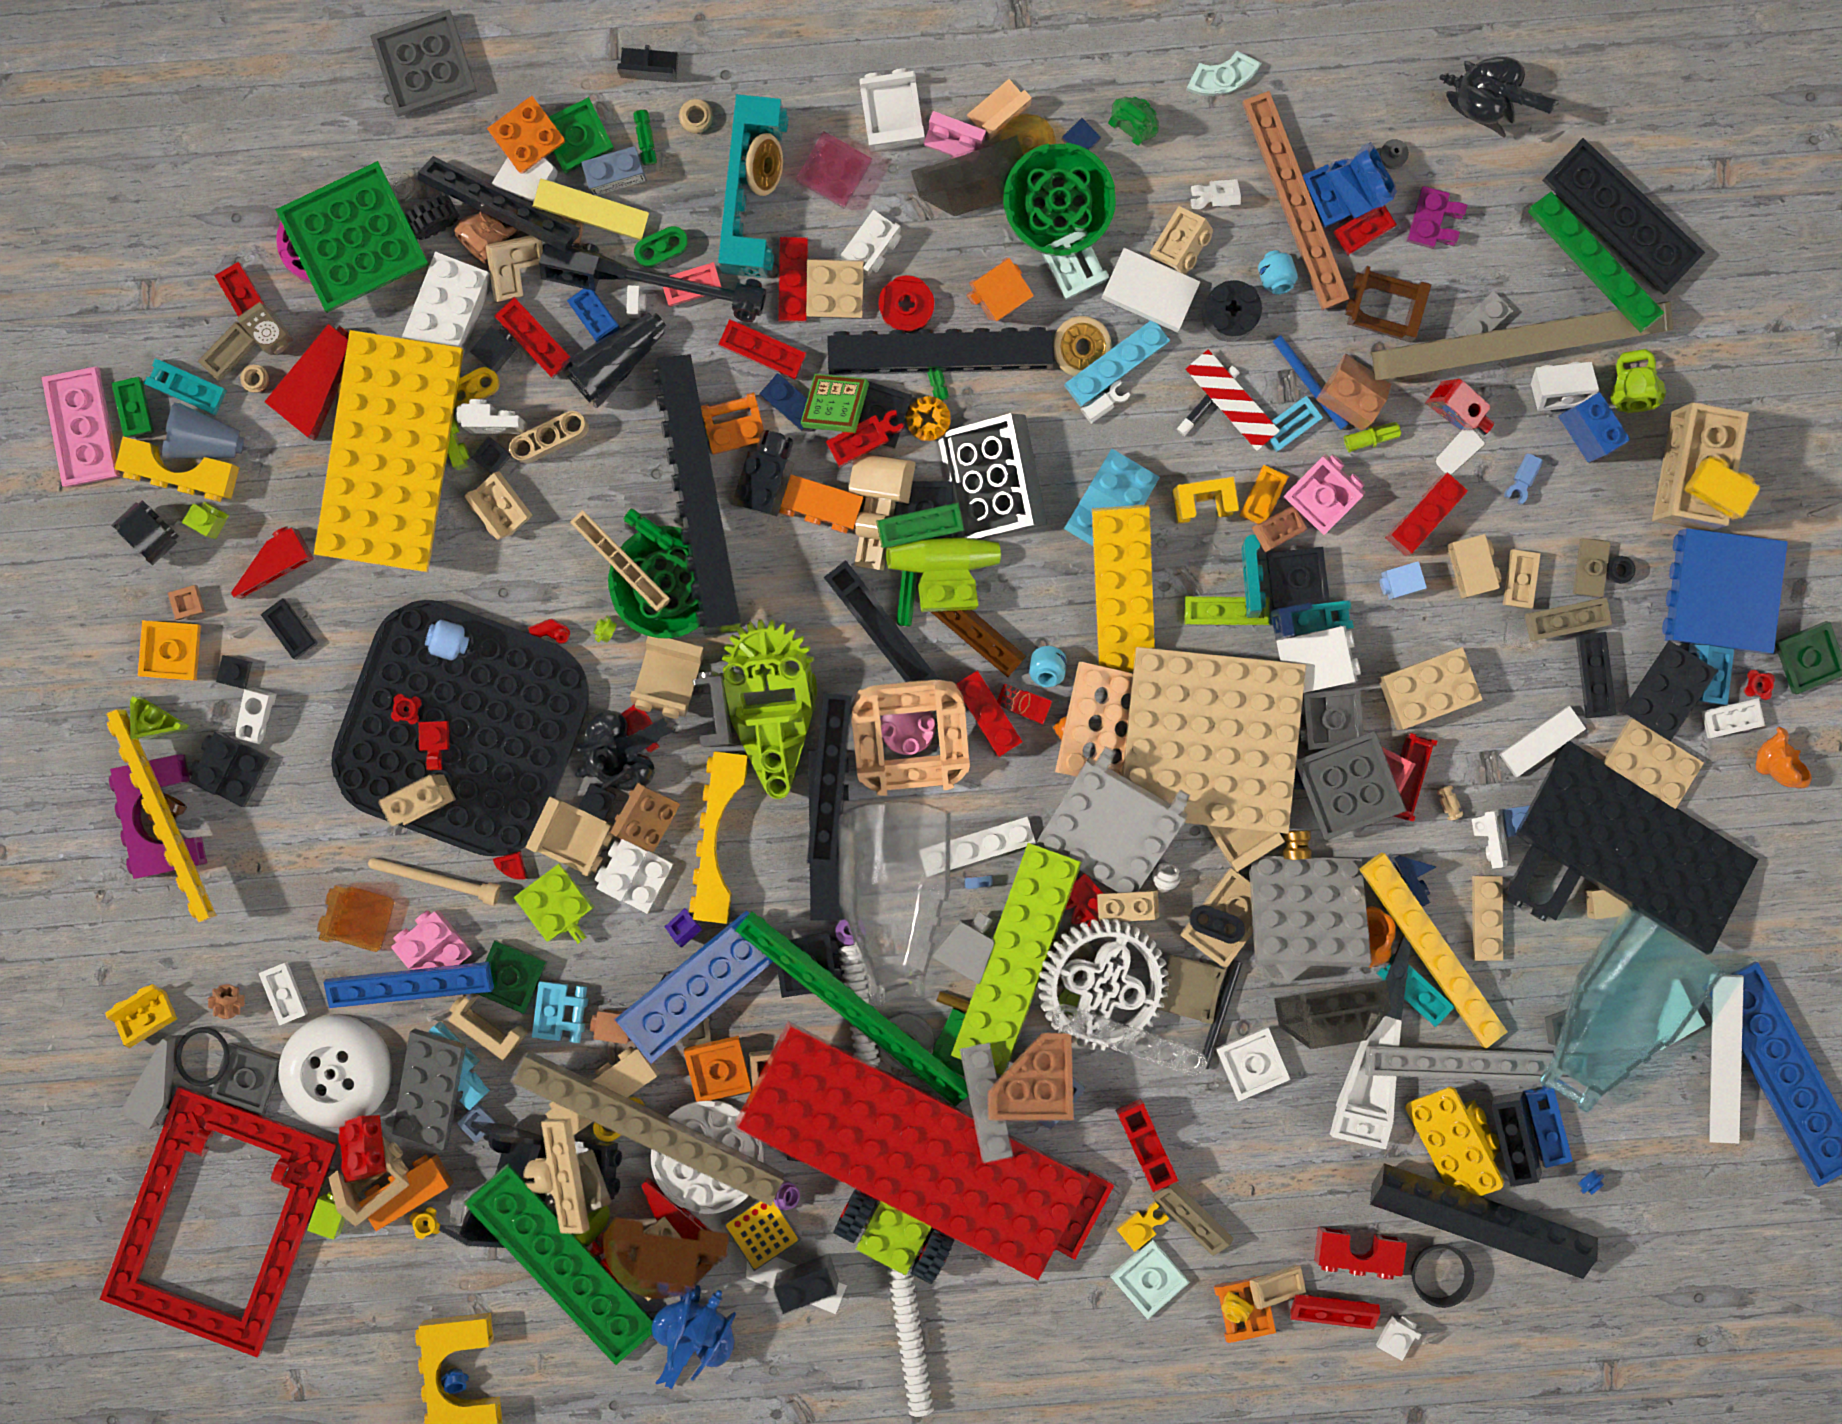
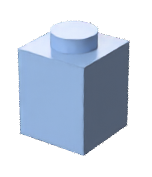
(1402, 580)

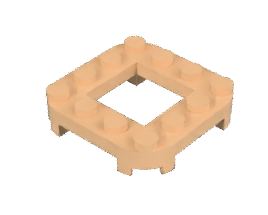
(910, 772)

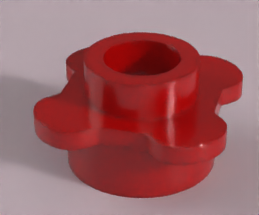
(1767, 681)
(398, 709)

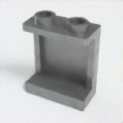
(721, 712)

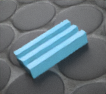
(1311, 409)

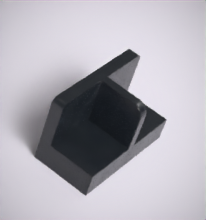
(648, 64)

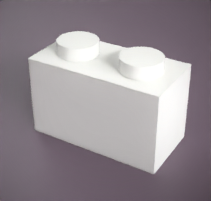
(1563, 385)

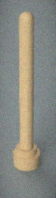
(487, 892)

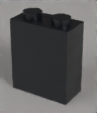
(806, 1284)

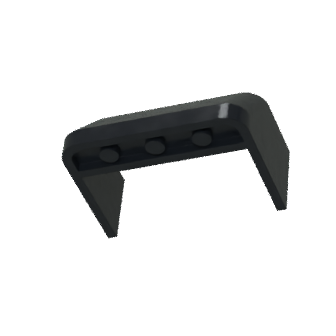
(517, 1149)

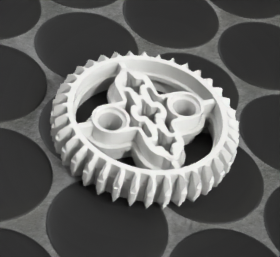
(1104, 971)

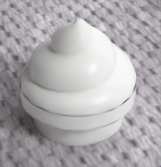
(1166, 877)

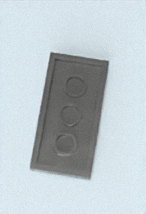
(429, 1089)

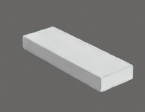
(1542, 741)

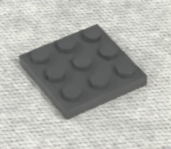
(423, 63)
(1350, 785)

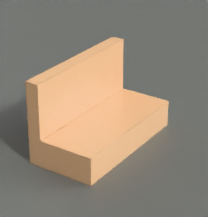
(999, 108)

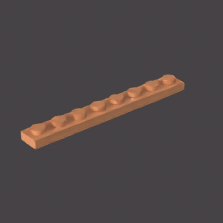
(1295, 200)

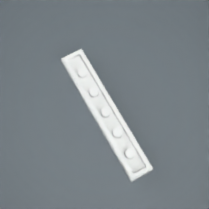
(1726, 1060)

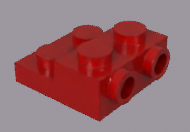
(362, 1148)

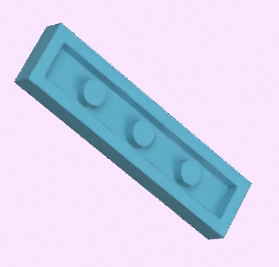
(1116, 363)

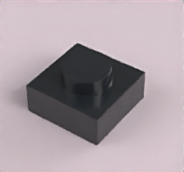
(491, 456)
(234, 672)
(597, 801)

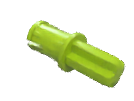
(1372, 436)

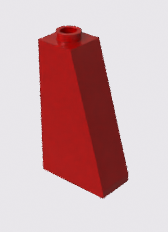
(312, 383)

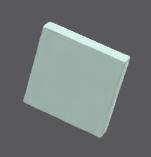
(1149, 1278)

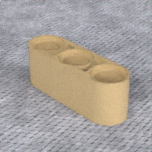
(535, 437)

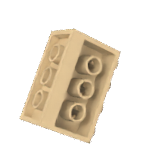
(1693, 436)

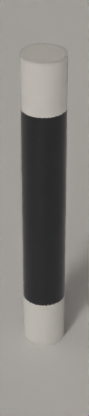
(1200, 409)

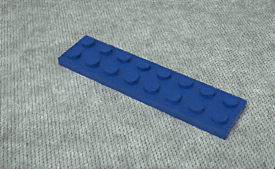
(1790, 1078)

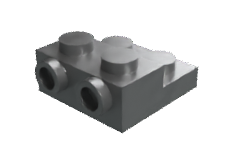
(1330, 718)

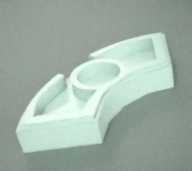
(1223, 78)

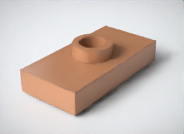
(1279, 528)

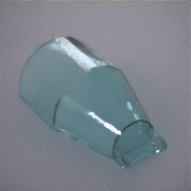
(1627, 1006)

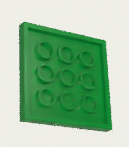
(352, 236)

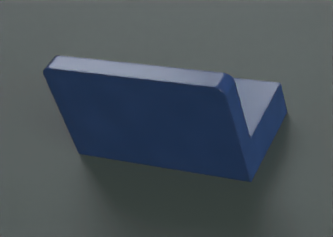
(1283, 622)

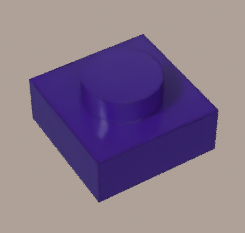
(683, 927)

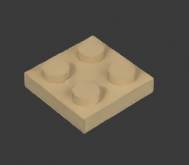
(835, 288)

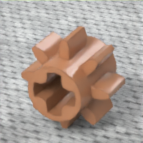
(226, 1001)

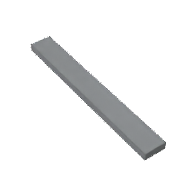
(1458, 1063)

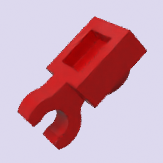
(637, 721)
(434, 738)

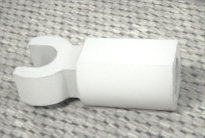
(1103, 403)

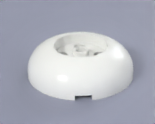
(367, 1065)

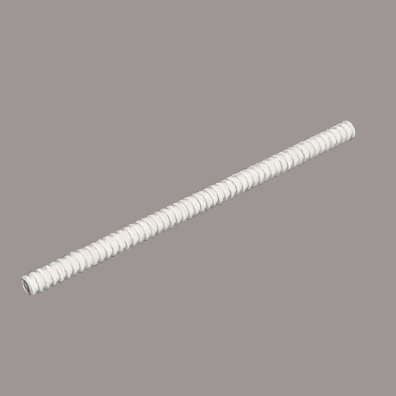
(901, 1285)

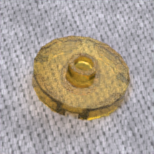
(1029, 126)

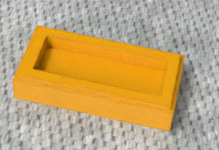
(1263, 495)

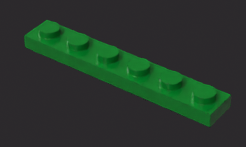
(1596, 262)

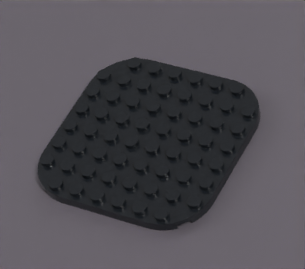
(510, 718)

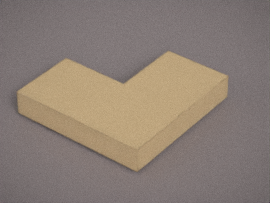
(505, 262)

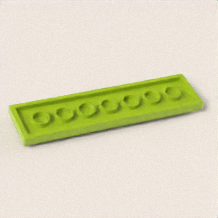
(1018, 954)

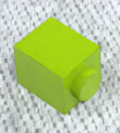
(325, 1218)

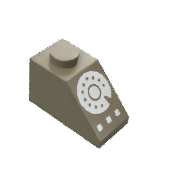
(266, 329)

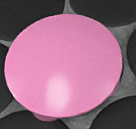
(908, 731)

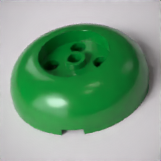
(1082, 176)
(635, 609)

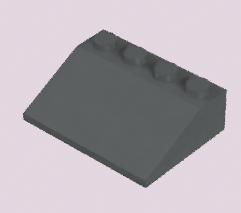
(993, 476)

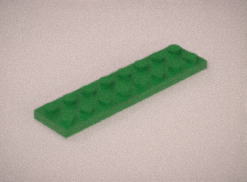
(561, 1264)

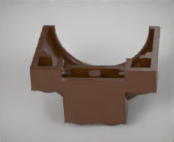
(663, 1264)

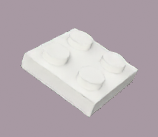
(1252, 1063)

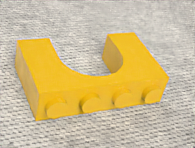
(437, 1340)

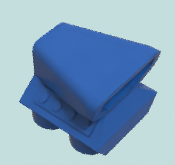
(1362, 181)

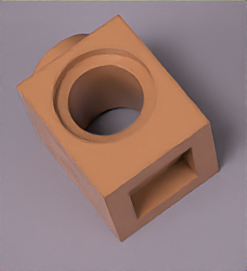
(606, 1028)

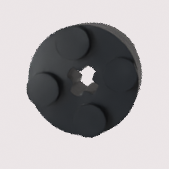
(1243, 299)
(144, 533)

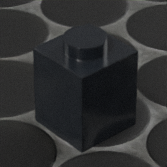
(494, 348)

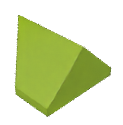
(151, 721)

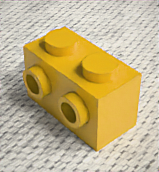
(1722, 487)

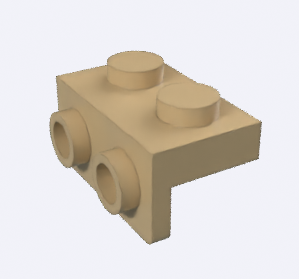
(498, 506)

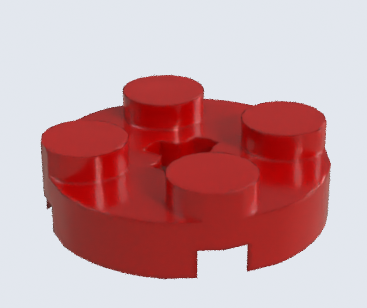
(895, 292)

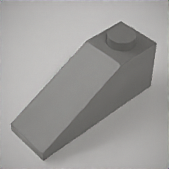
(154, 1088)

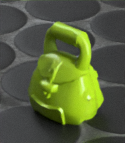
(1637, 387)

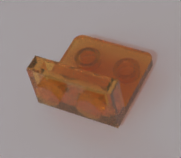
(355, 917)

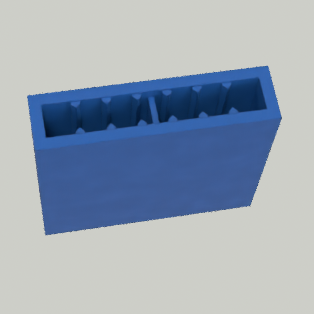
(1725, 591)

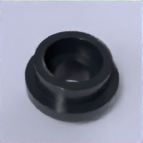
(1629, 569)

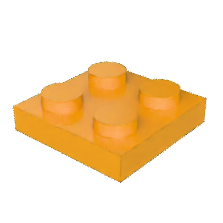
(169, 650)

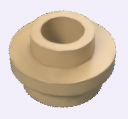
(247, 375)

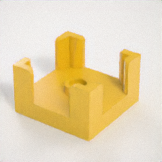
(1222, 489)

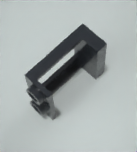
(1517, 892)

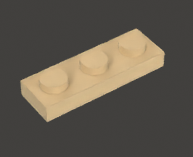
(1487, 918)

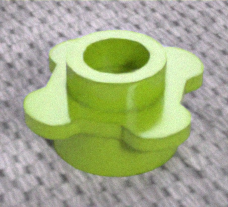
(604, 629)

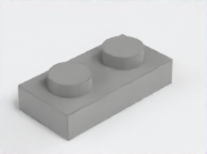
(1484, 316)

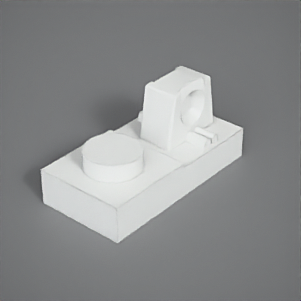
(1493, 826)

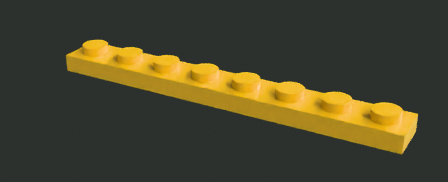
(165, 825)
(1433, 950)

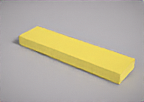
(590, 209)

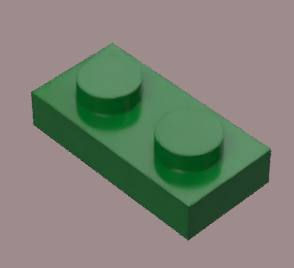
(132, 407)

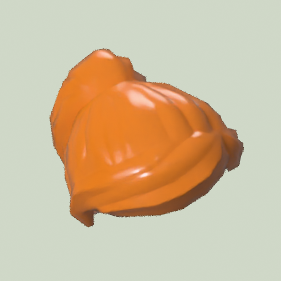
(1782, 761)
(1381, 935)

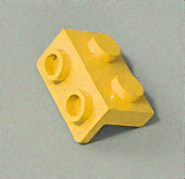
(142, 1014)

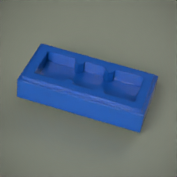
(593, 314)

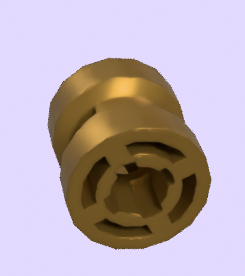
(1297, 844)

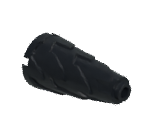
(612, 358)

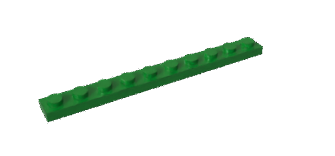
(853, 1008)

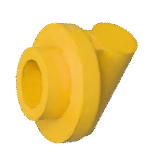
(1236, 1308)

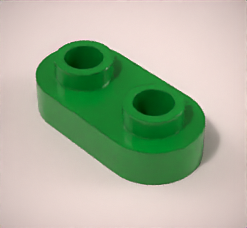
(660, 245)

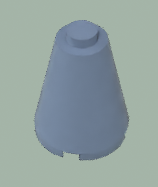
(199, 436)

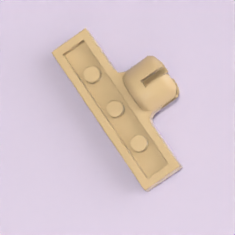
(560, 1175)

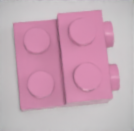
(1325, 493)
(431, 943)

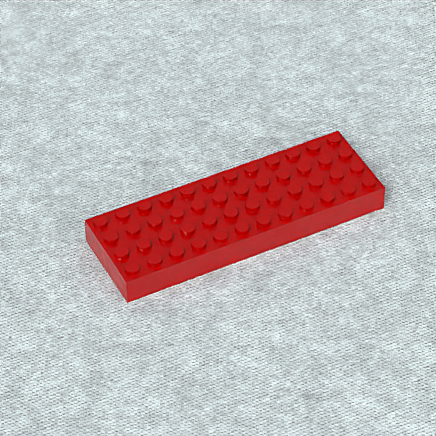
(910, 1151)

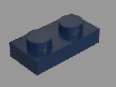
(785, 399)

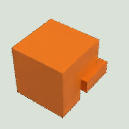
(1000, 290)

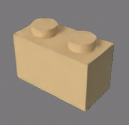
(1474, 566)

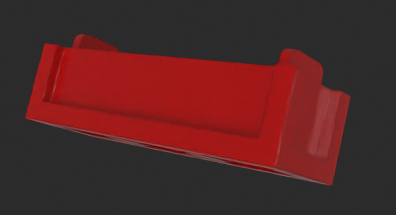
(1417, 751)

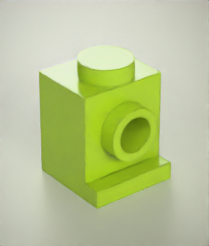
(206, 519)

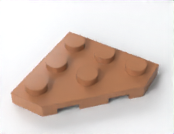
(1036, 1083)

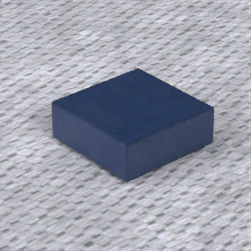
(1082, 135)

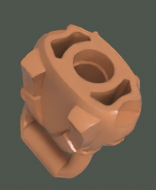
(480, 230)

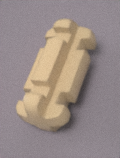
(1450, 803)

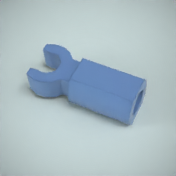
(1525, 477)

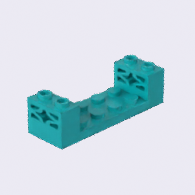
(751, 118)

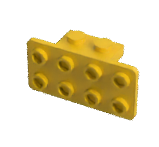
(1457, 1140)

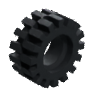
(432, 216)

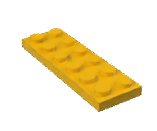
(1122, 584)

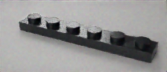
(498, 203)

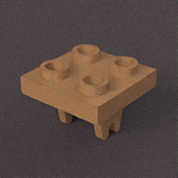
(645, 818)

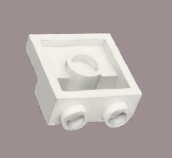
(484, 419)
(633, 875)

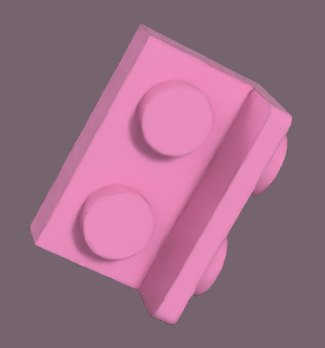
(952, 135)

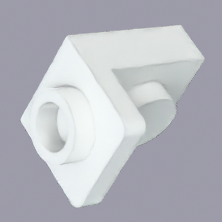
(1398, 1336)

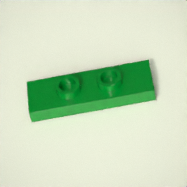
(919, 525)

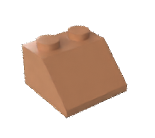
(1354, 393)

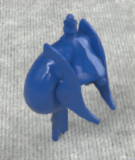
(691, 1328)

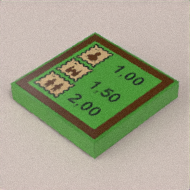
(835, 403)

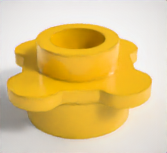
(420, 1229)

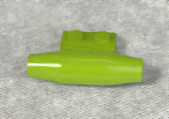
(945, 569)

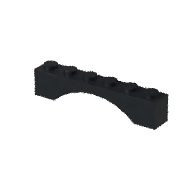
(878, 624)

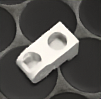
(254, 714)

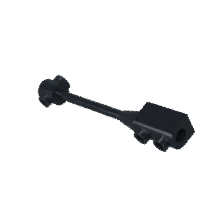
(587, 266)

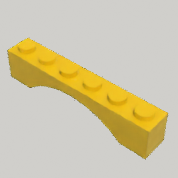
(712, 894)

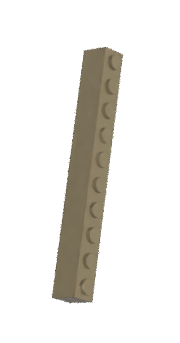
(649, 1128)

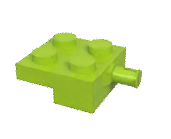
(555, 904)

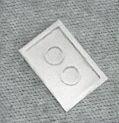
(1150, 290)

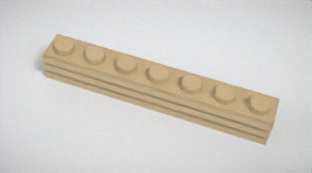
(620, 561)

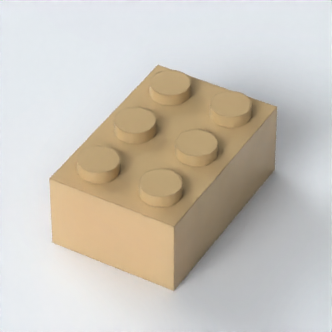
(1430, 688)

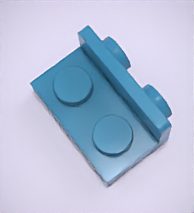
(1722, 660)

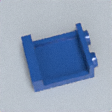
(1594, 427)

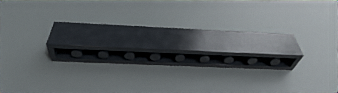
(697, 495)

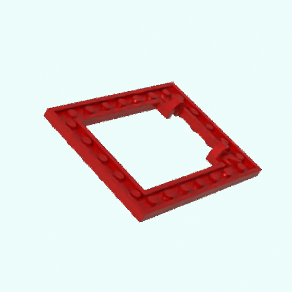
(187, 1127)

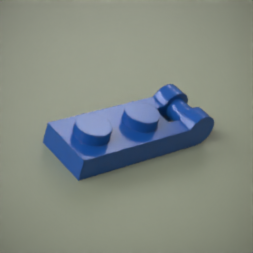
(1548, 1127)

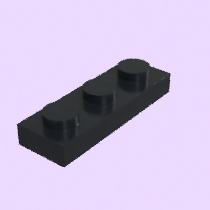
(1596, 675)

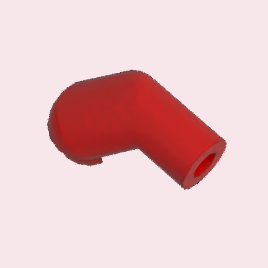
(551, 628)

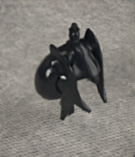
(1491, 89)
(614, 756)

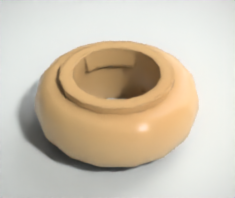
(699, 127)

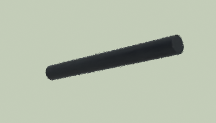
(1221, 1011)

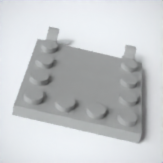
(1113, 826)

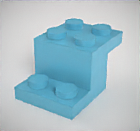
(1115, 484)

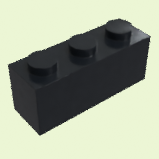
(1516, 1139)

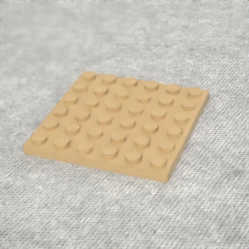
(1218, 733)

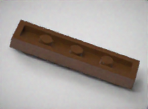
(983, 639)

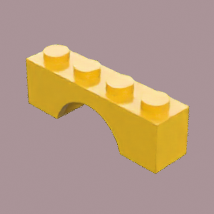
(144, 460)

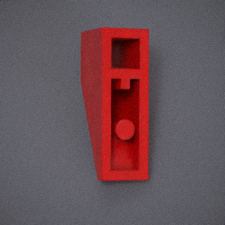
(275, 559)
(680, 1218)

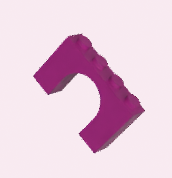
(144, 852)

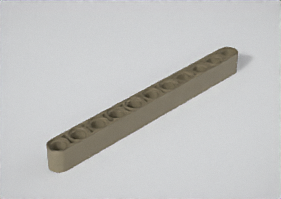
(1511, 343)

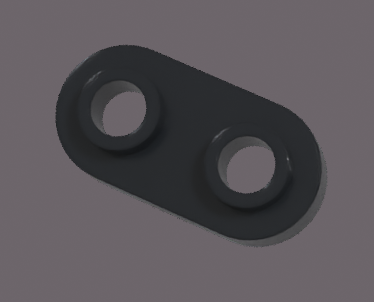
(1216, 923)

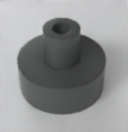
(1391, 159)

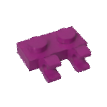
(1428, 218)

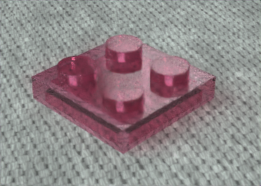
(833, 169)

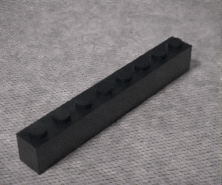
(940, 351)
(1484, 1221)

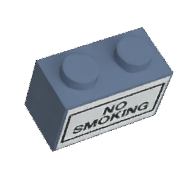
(614, 171)

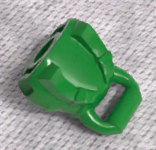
(1134, 118)

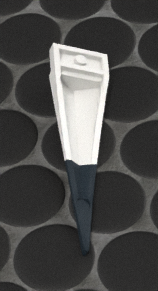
(1368, 1101)

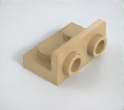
(1182, 240)

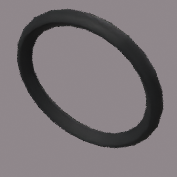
(226, 1056)

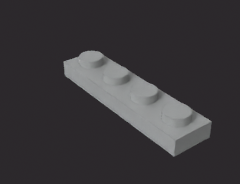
(980, 1077)

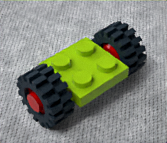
(893, 1237)

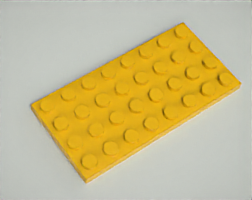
(388, 451)

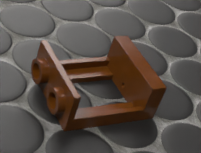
(1371, 280)

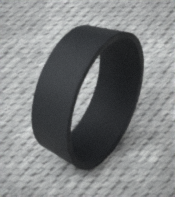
(1463, 1290)

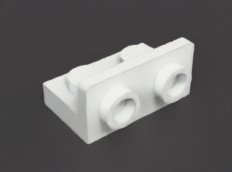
(872, 242)

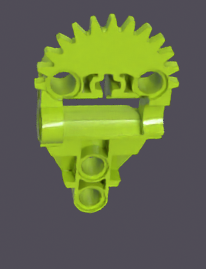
(777, 725)

